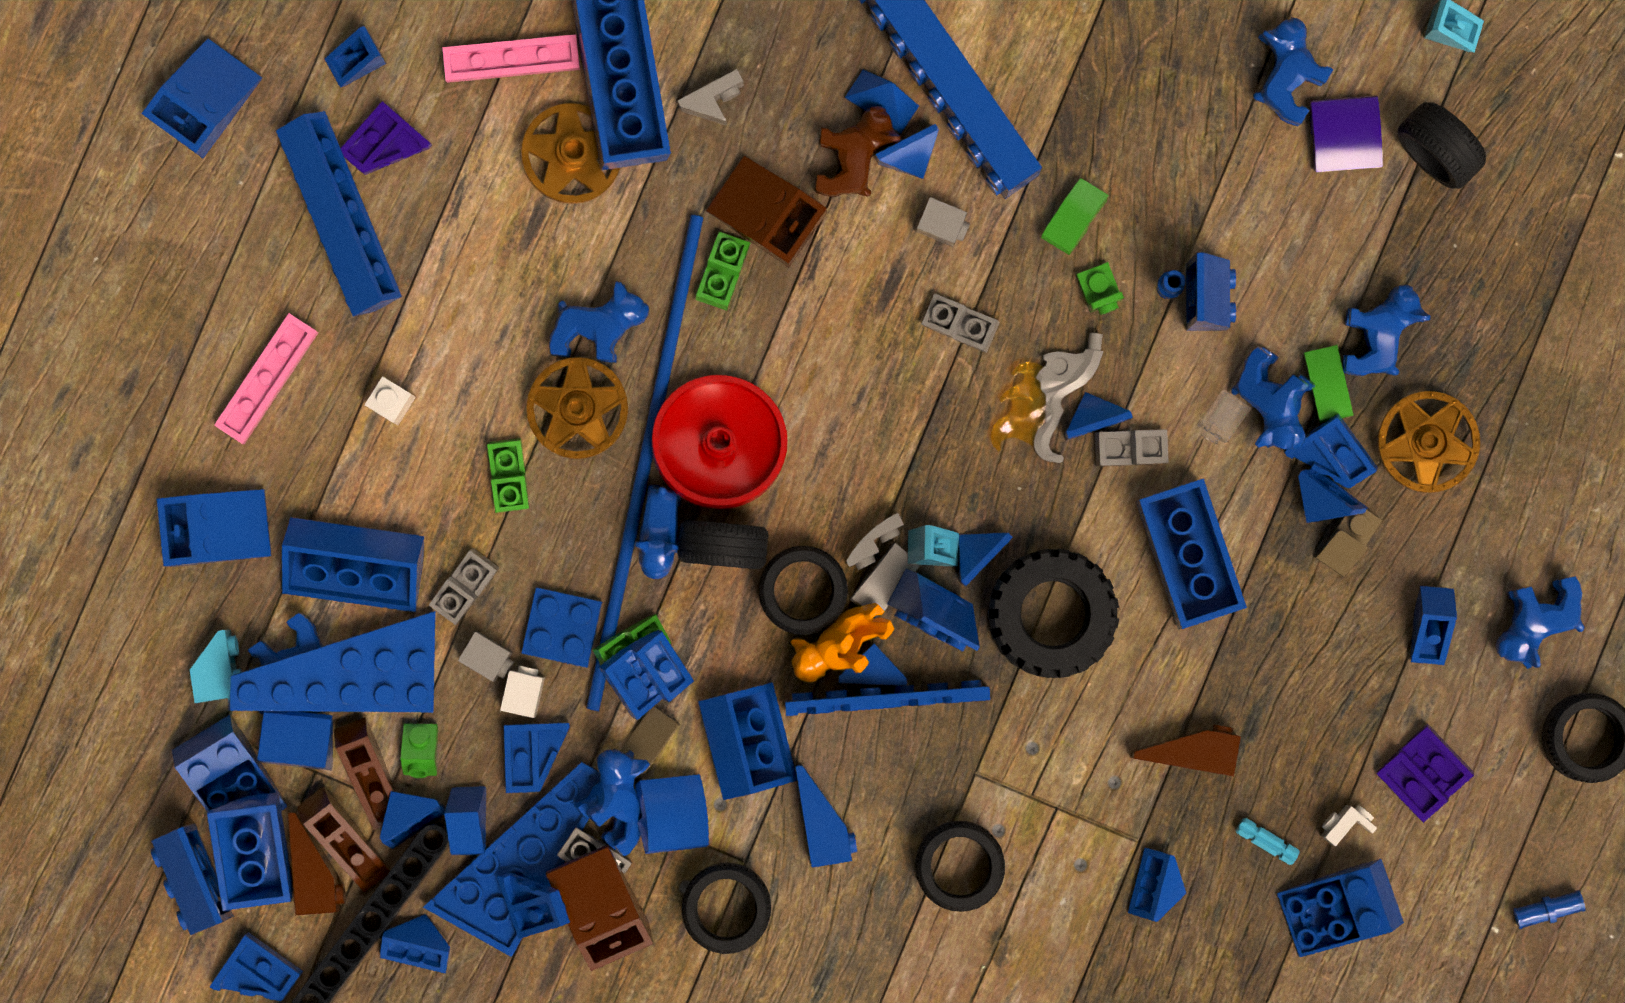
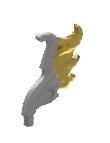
(1039, 396)

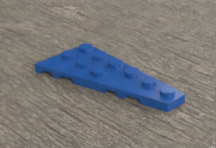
(364, 673)
(873, 699)
(526, 849)

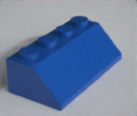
(352, 564)

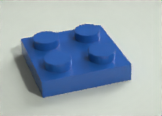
(562, 627)

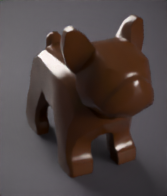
(855, 151)

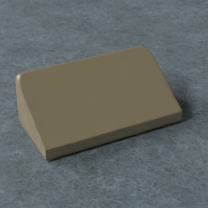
(650, 736)

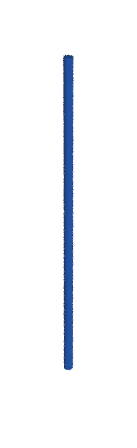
(646, 454)

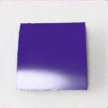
(1346, 133)
(1425, 773)

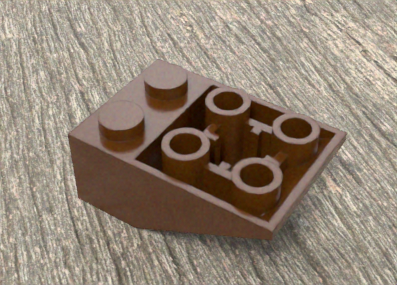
(767, 211)
(601, 908)

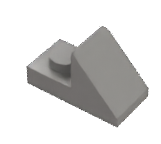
(703, 101)

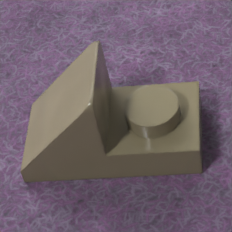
(1348, 542)

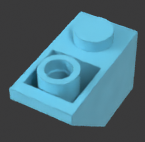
(213, 668)

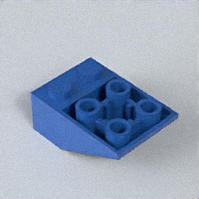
(202, 97)
(213, 527)
(935, 611)
(222, 766)
(1341, 908)

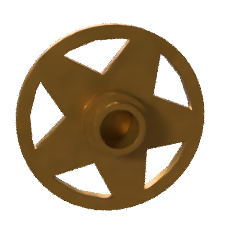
(568, 153)
(577, 408)
(1429, 441)

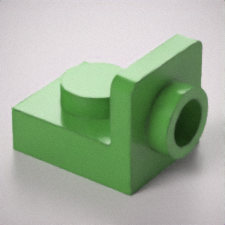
(1100, 289)

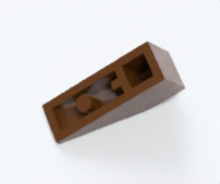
(1202, 750)
(365, 768)
(342, 839)
(314, 878)

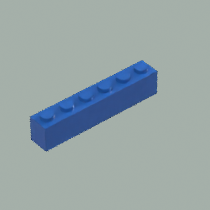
(338, 213)

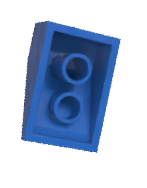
(1209, 293)

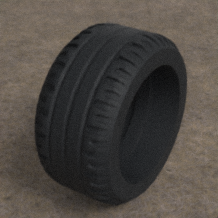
(1442, 145)
(722, 544)
(791, 556)
(1553, 737)
(969, 901)
(717, 943)

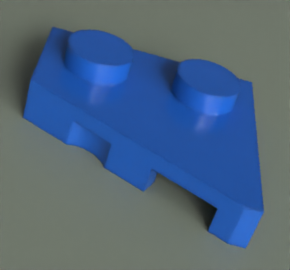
(1336, 453)
(257, 971)

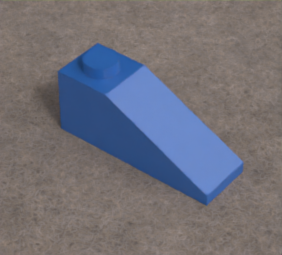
(825, 830)

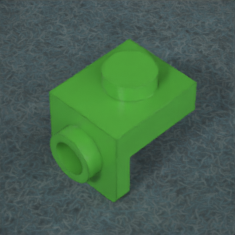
(419, 750)

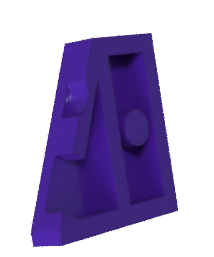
(382, 141)

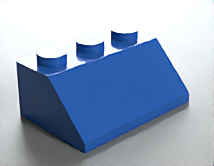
(748, 741)
(251, 852)
(190, 878)

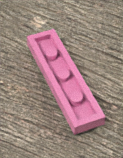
(511, 58)
(266, 378)

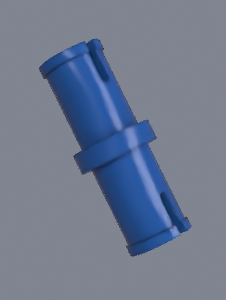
(1176, 279)
(1549, 909)

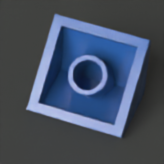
(297, 739)

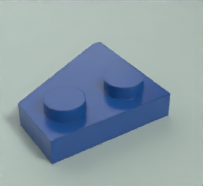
(530, 754)
(532, 905)

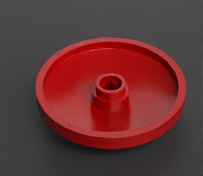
(719, 441)

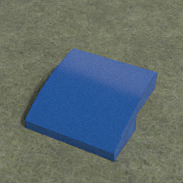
(646, 673)
(672, 814)

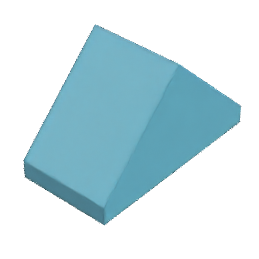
(1454, 26)
(933, 546)

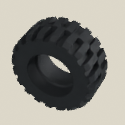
(1098, 624)

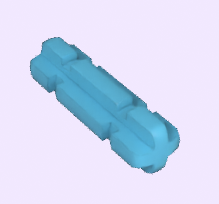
(1267, 841)

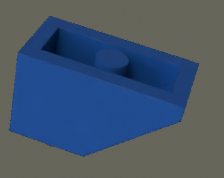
(1433, 625)

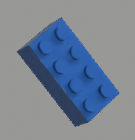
(1191, 554)

